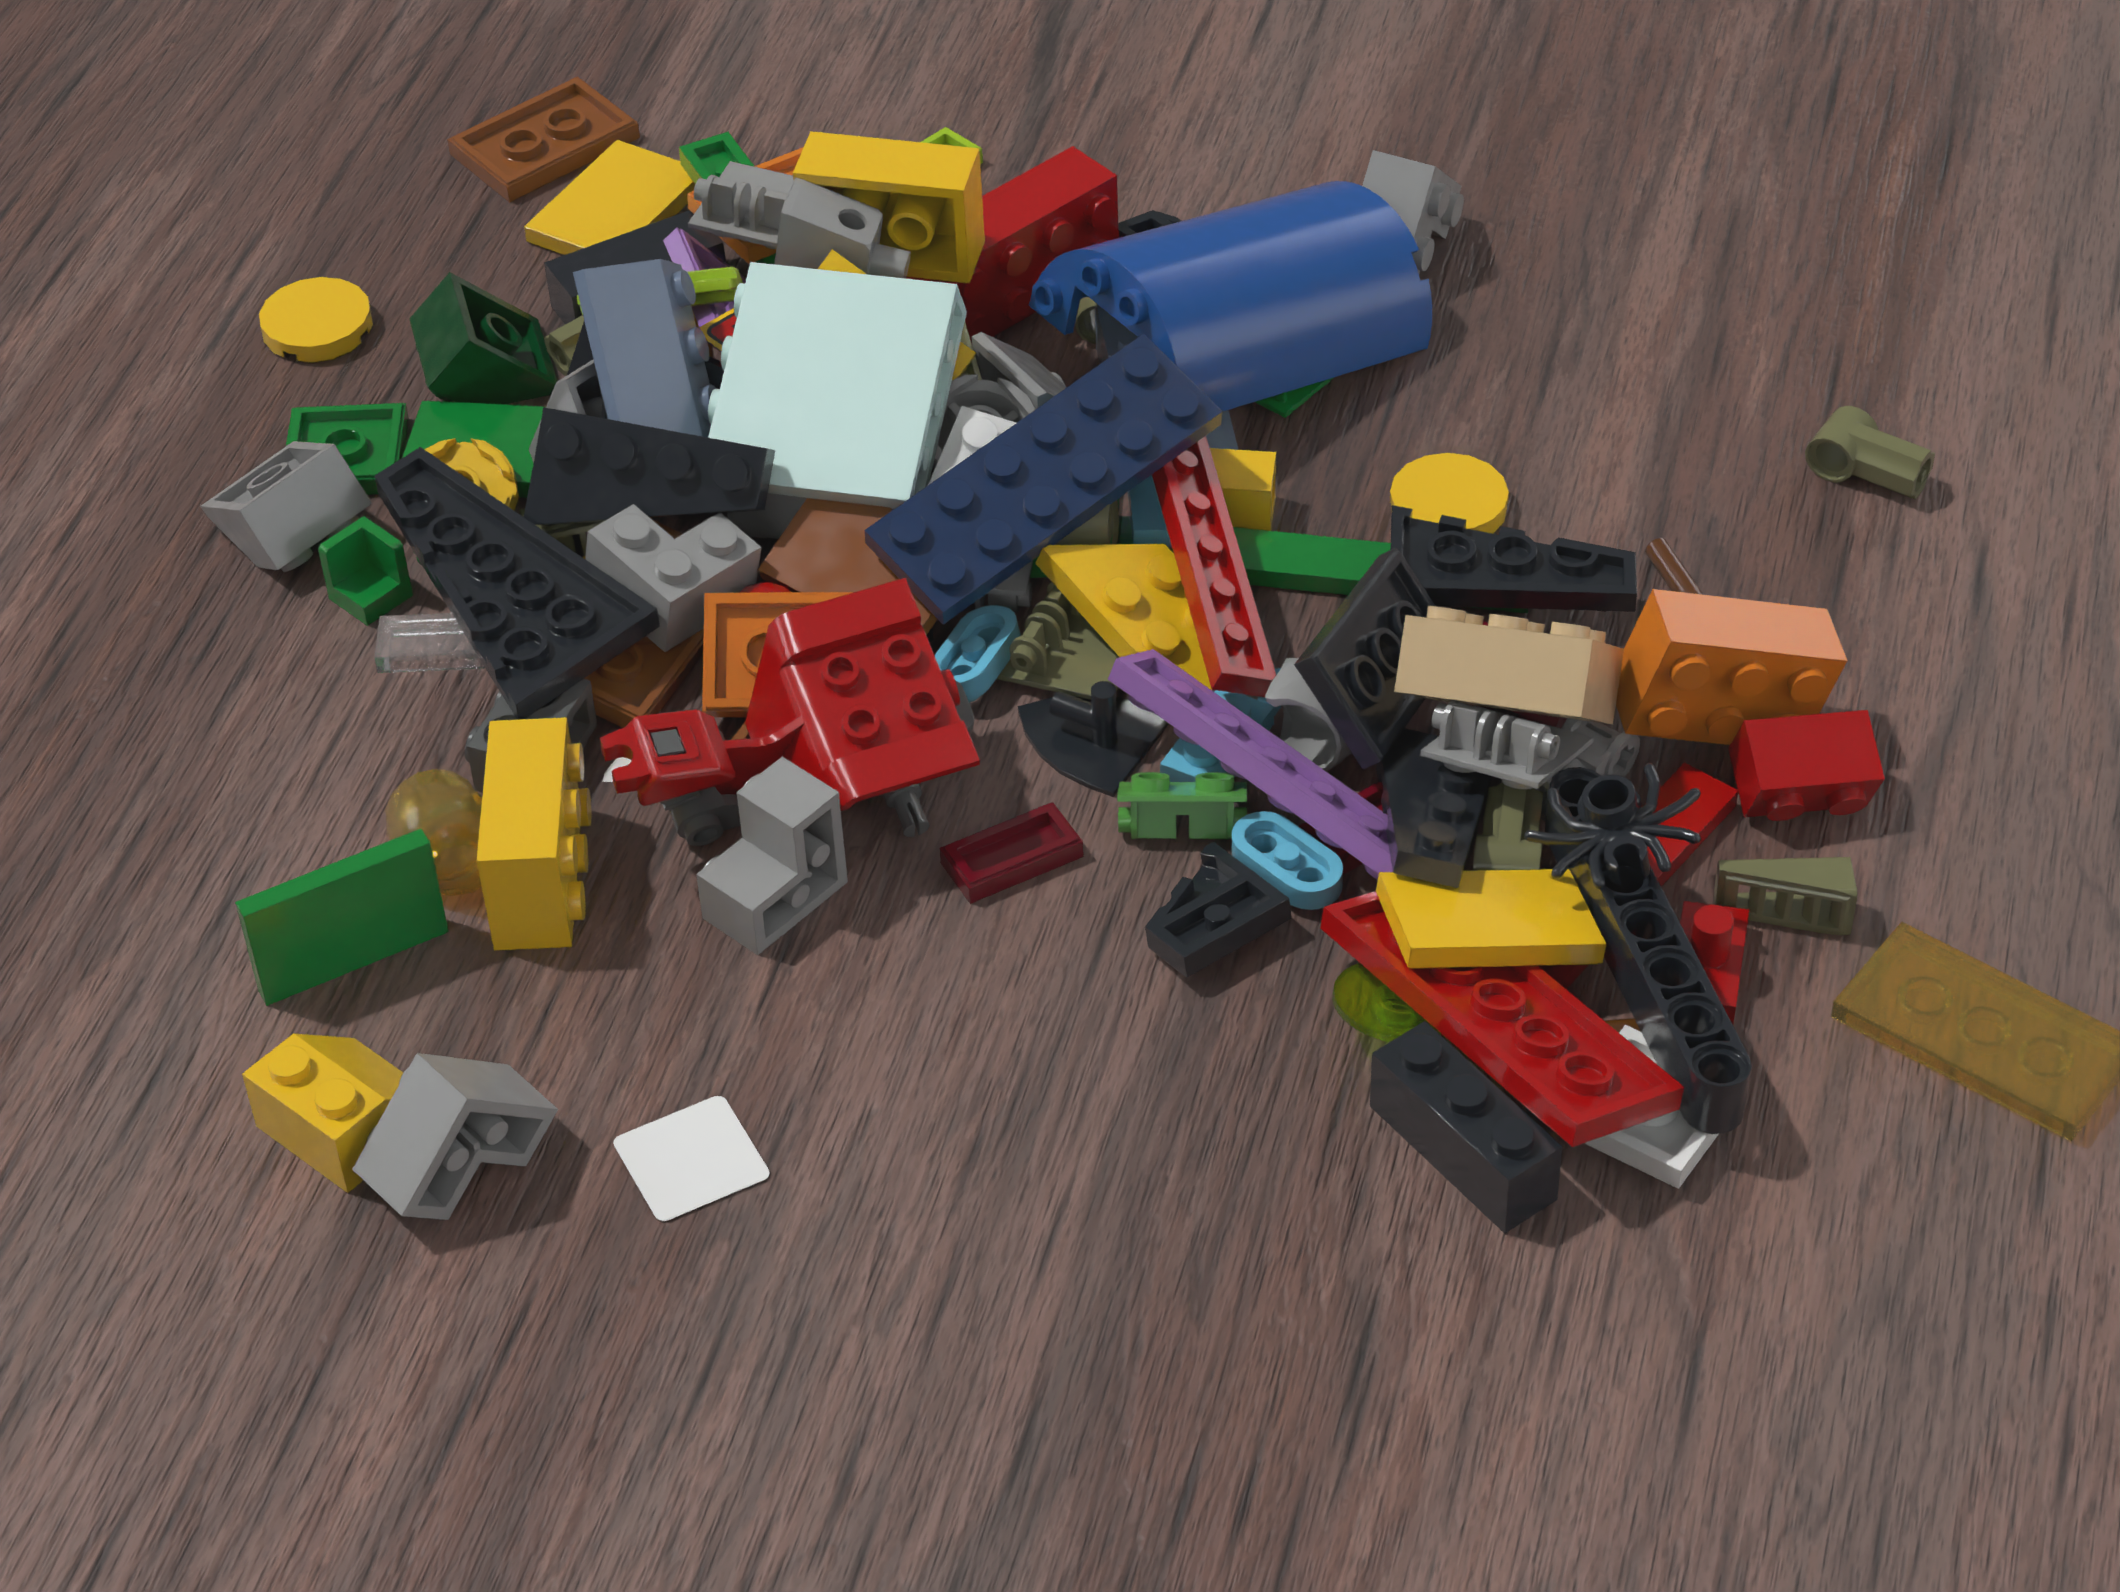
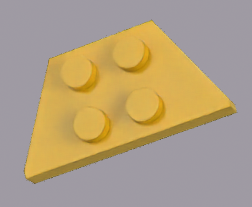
(1129, 598)

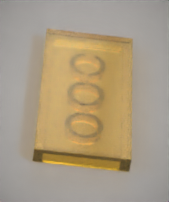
(1983, 1030)

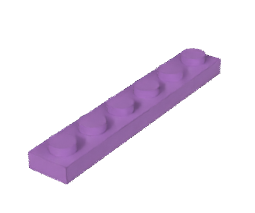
(1256, 755)

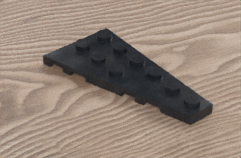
(517, 593)

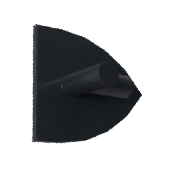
(1091, 739)

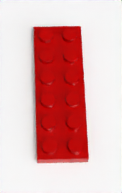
(1518, 1030)

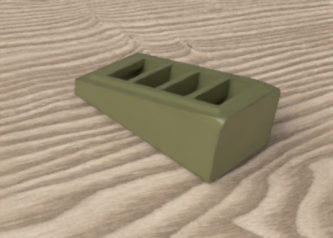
(1808, 895)

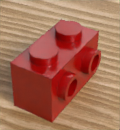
(1806, 764)

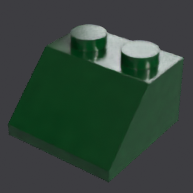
(480, 347)

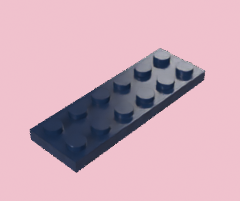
(1042, 478)

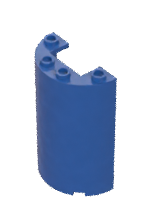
(1258, 291)

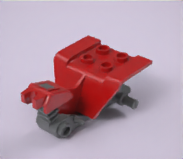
(836, 692)

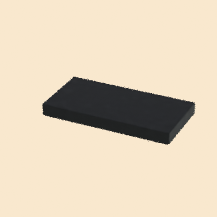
(1357, 657)

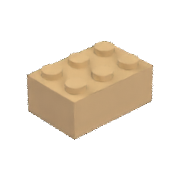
(1510, 664)

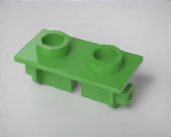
(1158, 801)

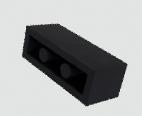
(634, 246)
(1465, 1126)

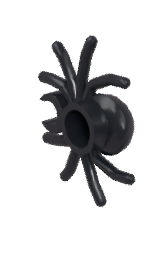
(1616, 826)

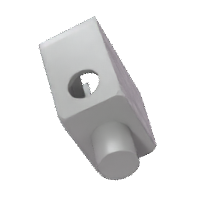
(824, 220)

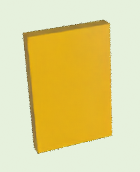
(611, 197)
(1491, 920)

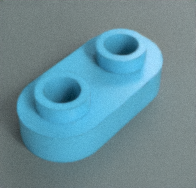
(979, 648)
(1293, 862)

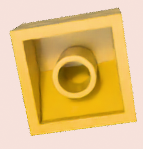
(321, 1100)

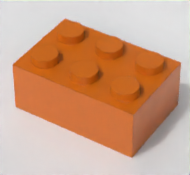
(1715, 660)

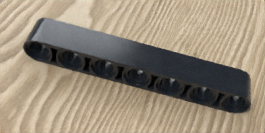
(1661, 979)

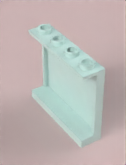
(839, 380)

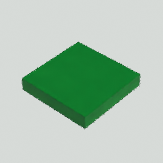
(365, 435)

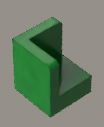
(365, 570)

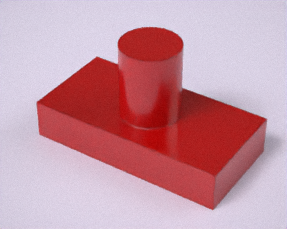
(1719, 943)

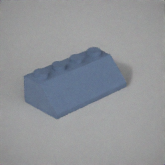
(647, 344)

